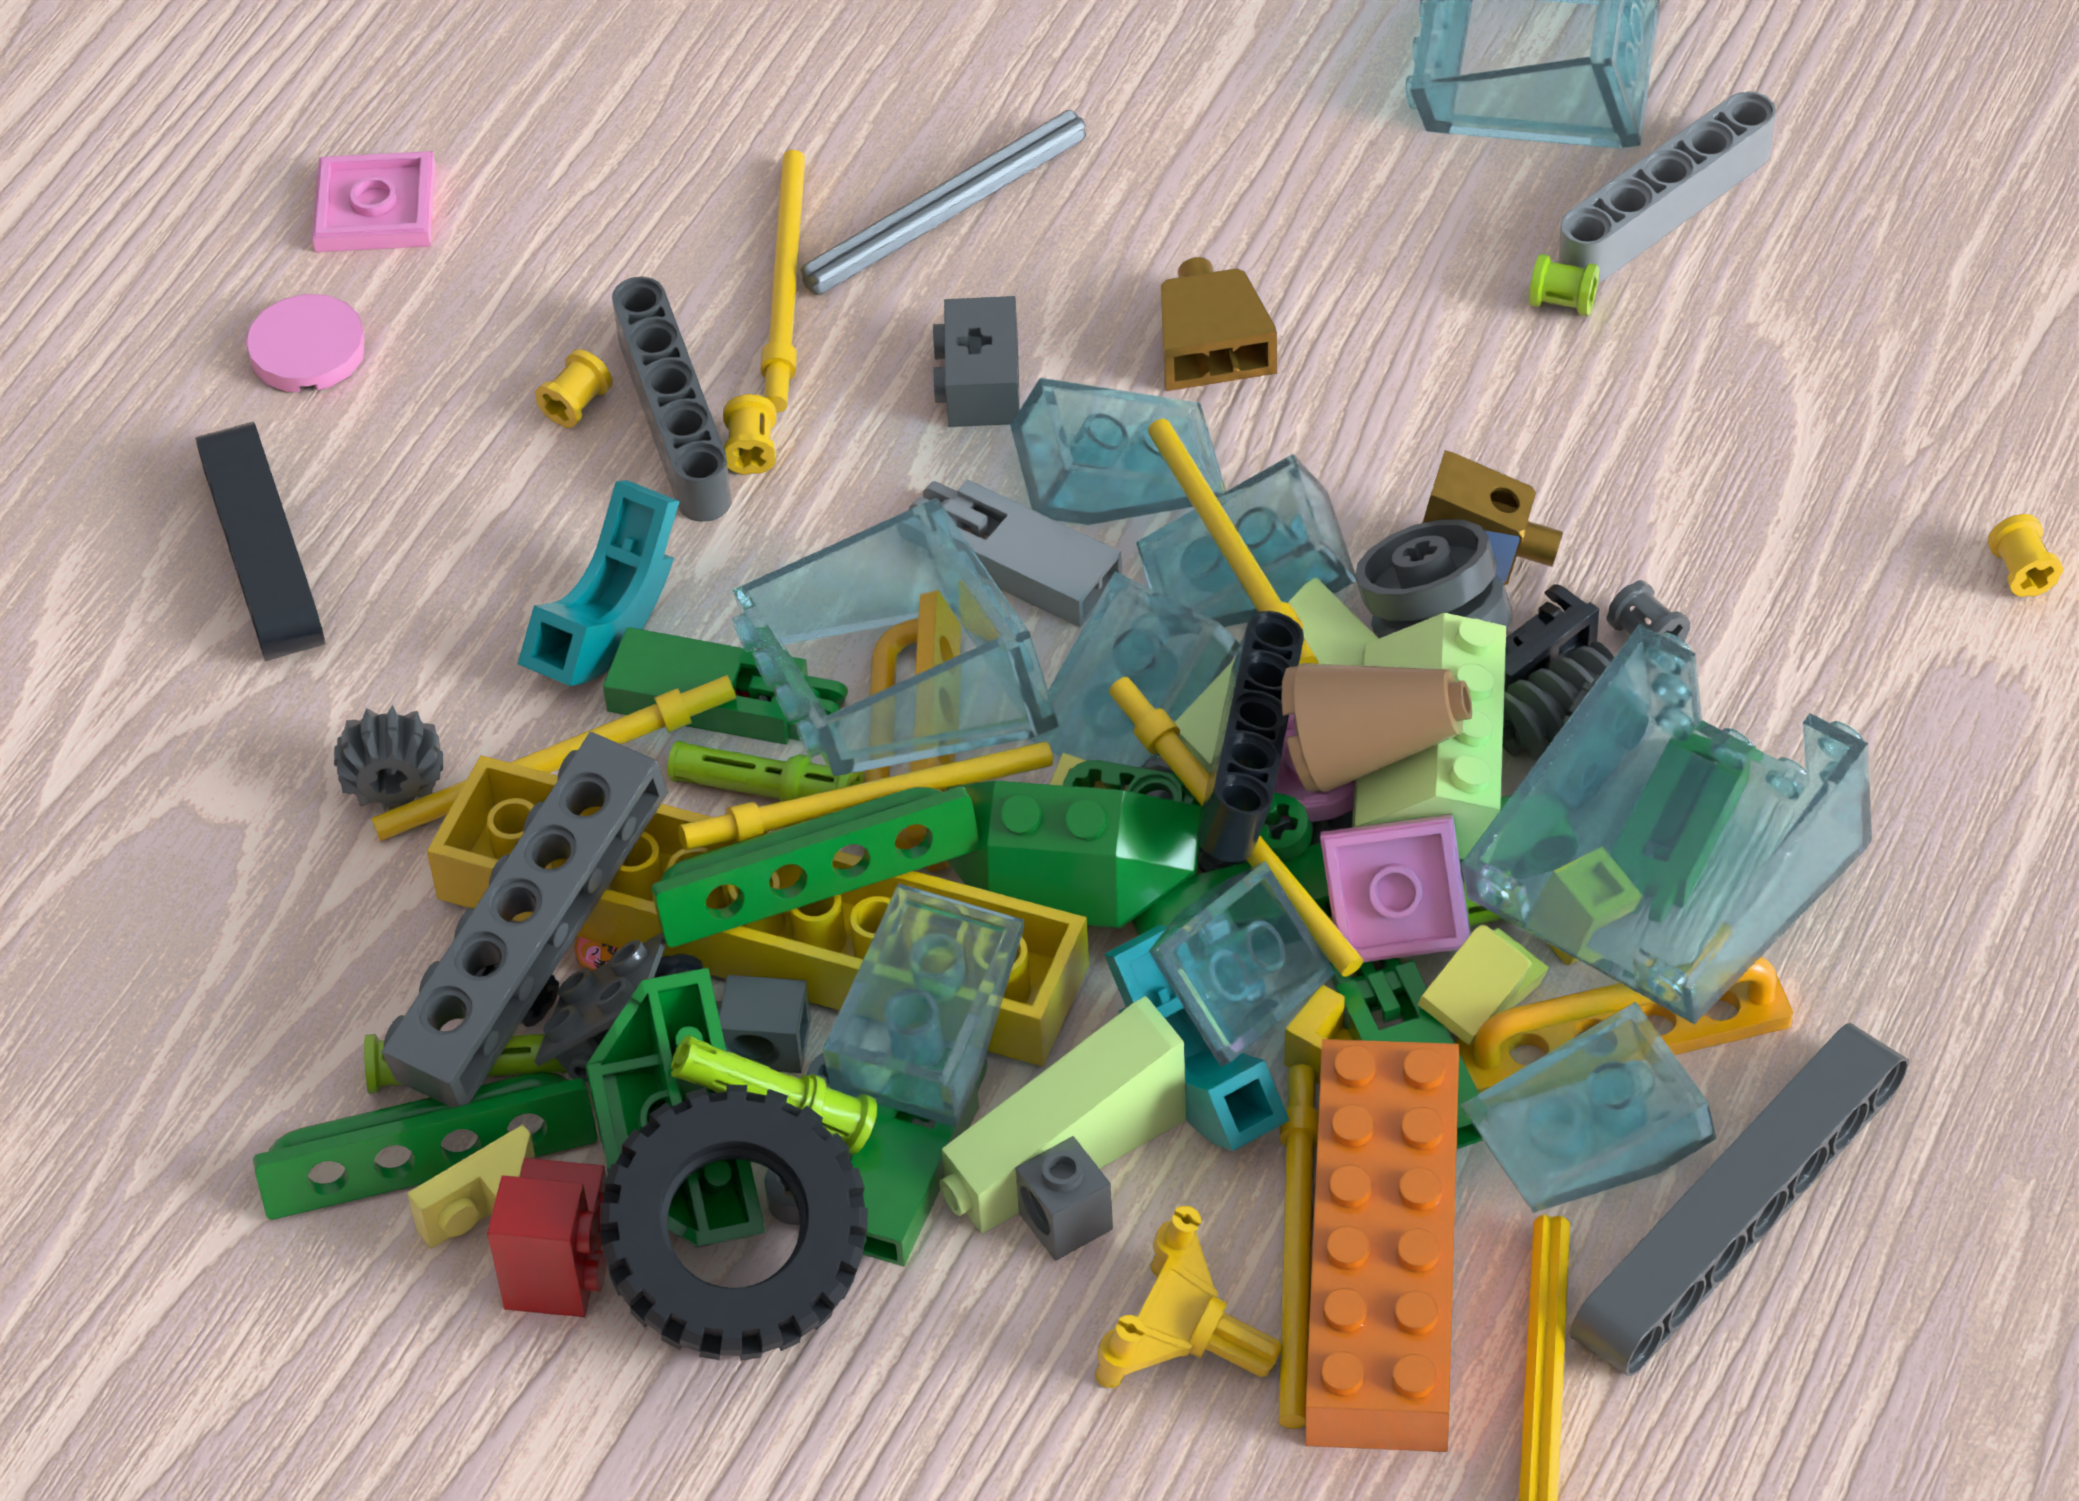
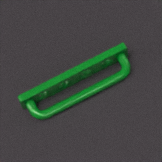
(812, 845)
(421, 1129)

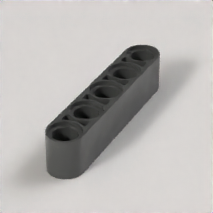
(672, 399)

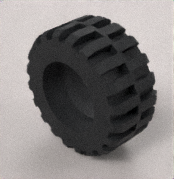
(751, 1129)

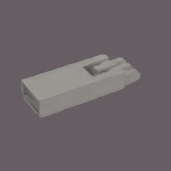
(1029, 551)

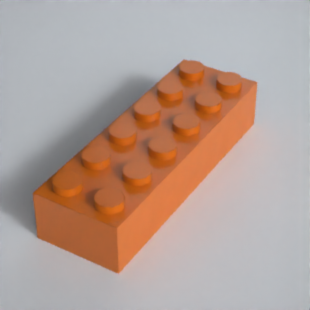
(1383, 1246)

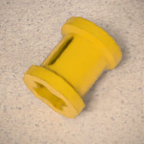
(573, 388)
(749, 426)
(2021, 547)

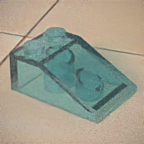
(1092, 454)
(1284, 523)
(1140, 636)
(1240, 960)
(924, 1005)
(1593, 1113)

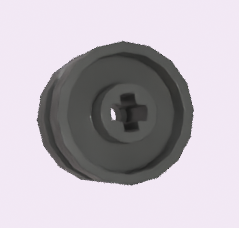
(1429, 573)

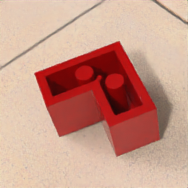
(549, 1237)

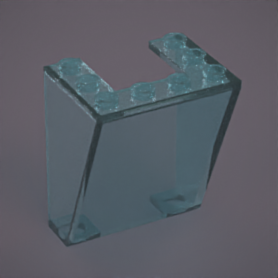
(1667, 840)

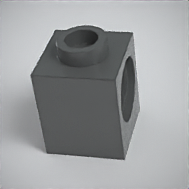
(766, 1020)
(1064, 1198)

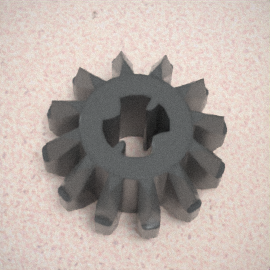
(388, 758)

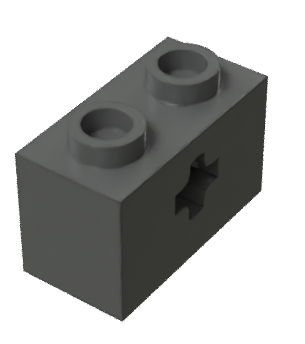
(980, 361)

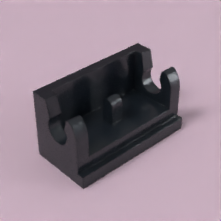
(1550, 634)

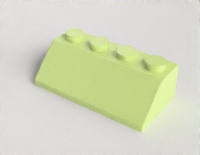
(1461, 772)

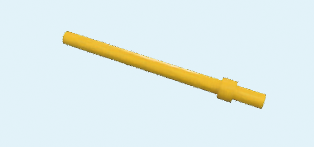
(779, 354)
(1221, 527)
(670, 711)
(1160, 736)
(749, 820)
(1299, 1138)

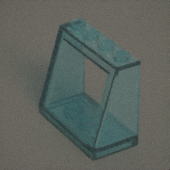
(1563, 102)
(877, 582)

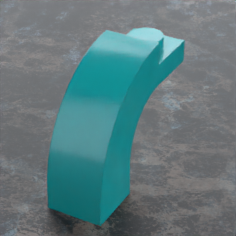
(621, 586)
(1222, 1103)

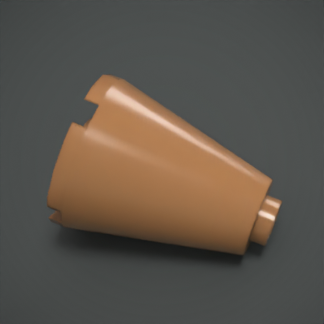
(1367, 718)

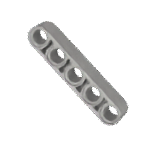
(1669, 185)

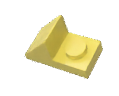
(1481, 980)
(467, 1191)

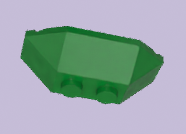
(1079, 847)
(633, 1078)

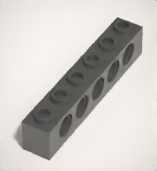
(456, 1061)

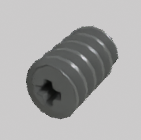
(1539, 705)

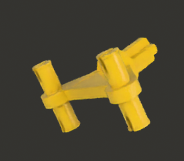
(1181, 1314)

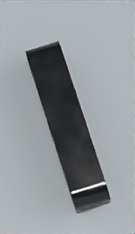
(260, 541)
(1249, 738)

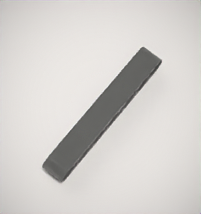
(1738, 1199)

